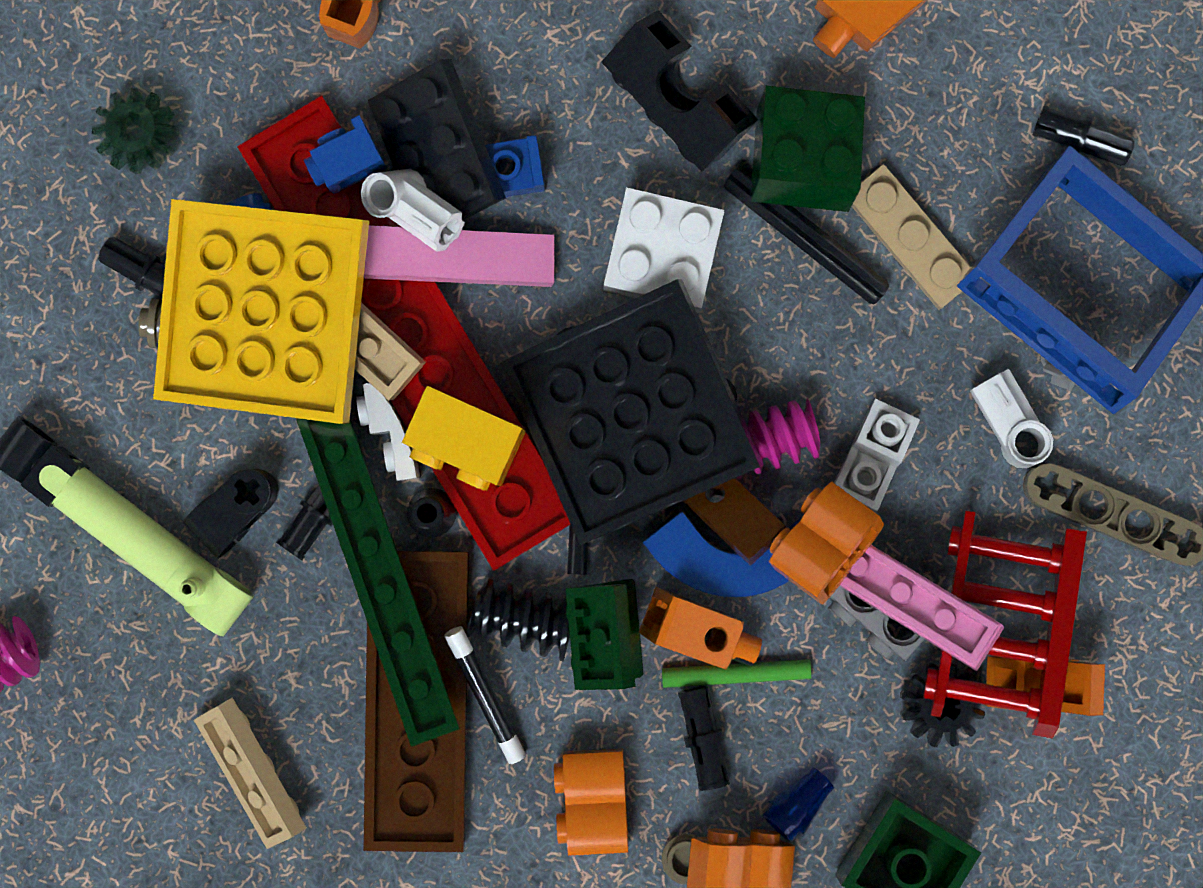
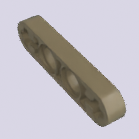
(1116, 510)

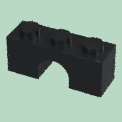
(647, 68)

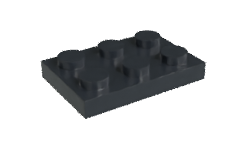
(435, 134)

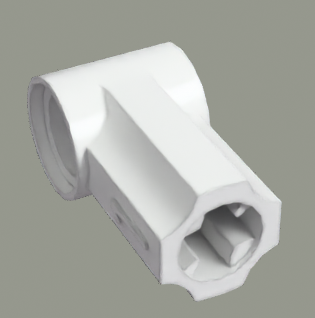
(411, 205)
(1009, 414)

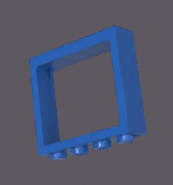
(1051, 331)

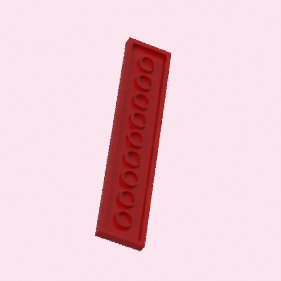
(504, 517)

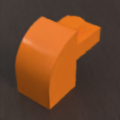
(1082, 687)

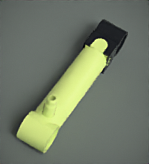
(67, 484)

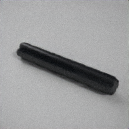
(811, 240)

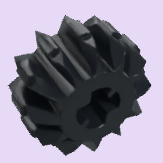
(947, 723)

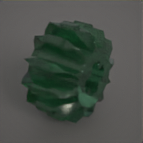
(141, 113)

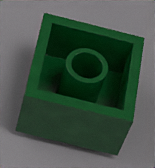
(808, 149)
(906, 851)

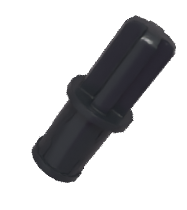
(1083, 136)
(133, 264)
(306, 525)

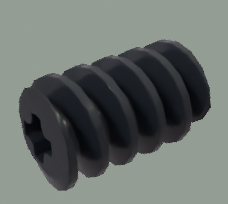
(520, 618)

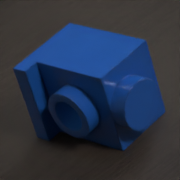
(344, 157)
(527, 174)

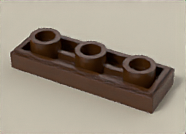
(738, 519)

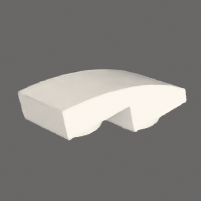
(382, 419)
(876, 453)

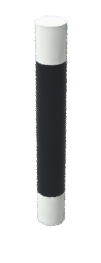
(485, 694)

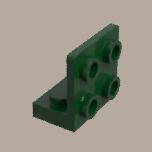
(604, 635)

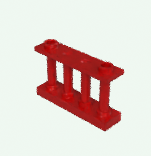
(1056, 607)

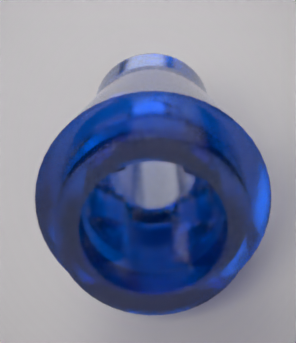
(798, 805)

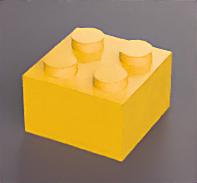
(463, 437)

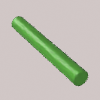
(736, 673)

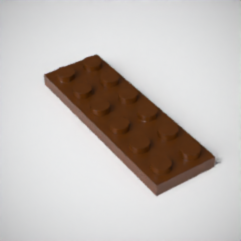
(419, 791)

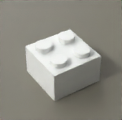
(662, 242)

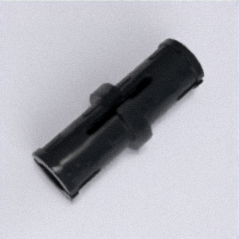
(703, 738)

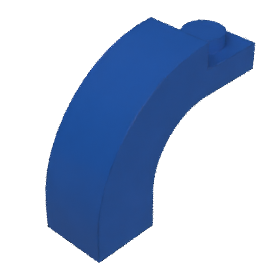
(707, 569)

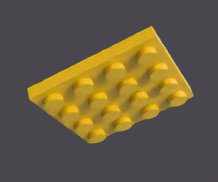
(261, 310)

